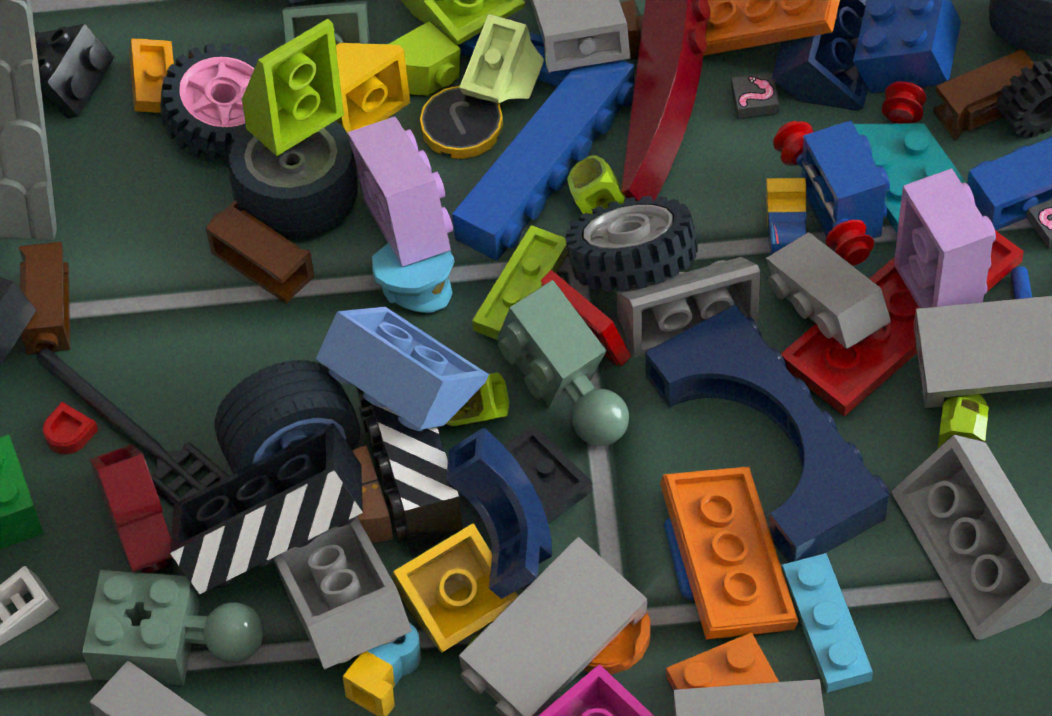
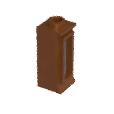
(973, 97)
(259, 252)
(46, 285)

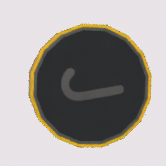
(460, 123)

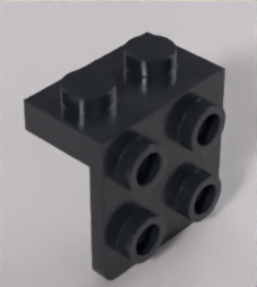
(71, 66)

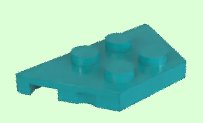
(907, 155)

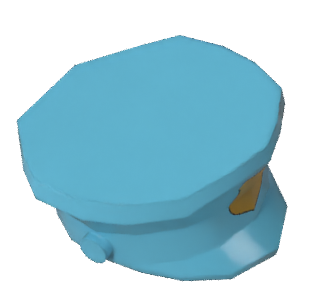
(417, 286)

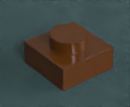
(634, 24)

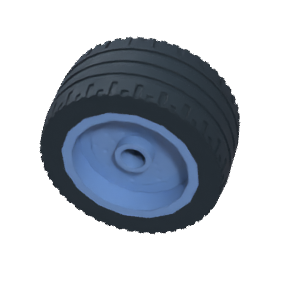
(280, 409)

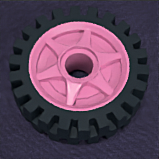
(205, 99)

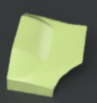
(502, 63)

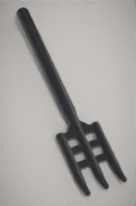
(167, 461)

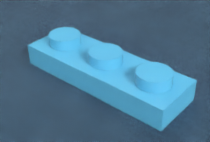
(827, 623)

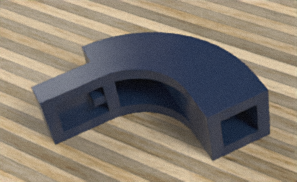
(508, 507)

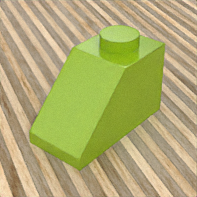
(429, 59)

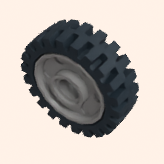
(631, 243)

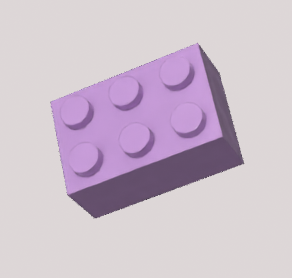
(401, 190)
(943, 242)

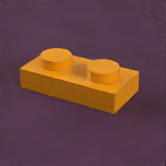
(148, 67)

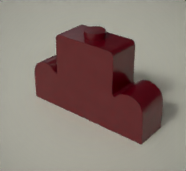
(133, 507)

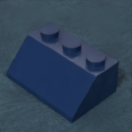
(822, 65)

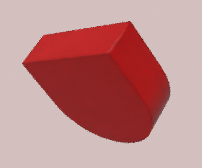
(68, 430)

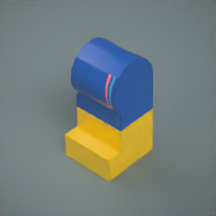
(785, 211)

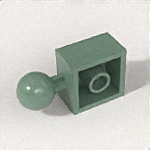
(559, 361)
(155, 623)

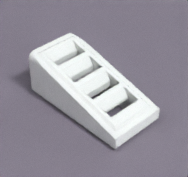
(28, 613)

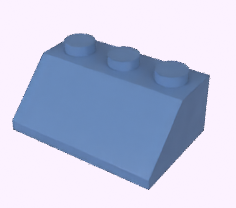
(399, 366)

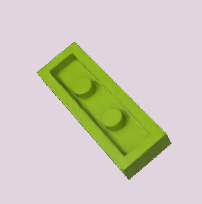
(530, 262)

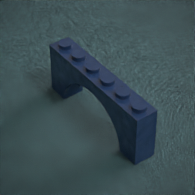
(734, 363)

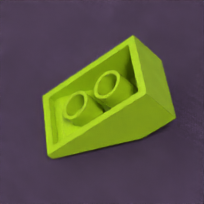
(461, 18)
(294, 90)

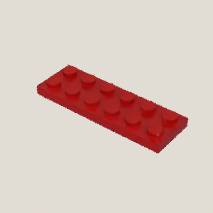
(851, 374)

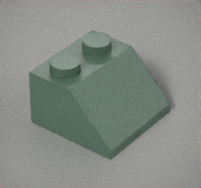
(348, 20)

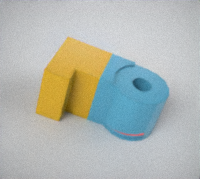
(378, 670)

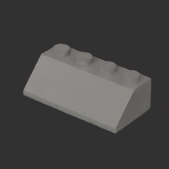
(978, 536)

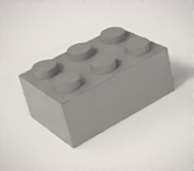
(342, 594)

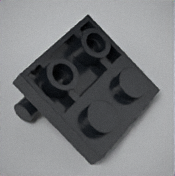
(551, 473)

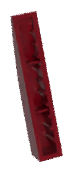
(663, 91)

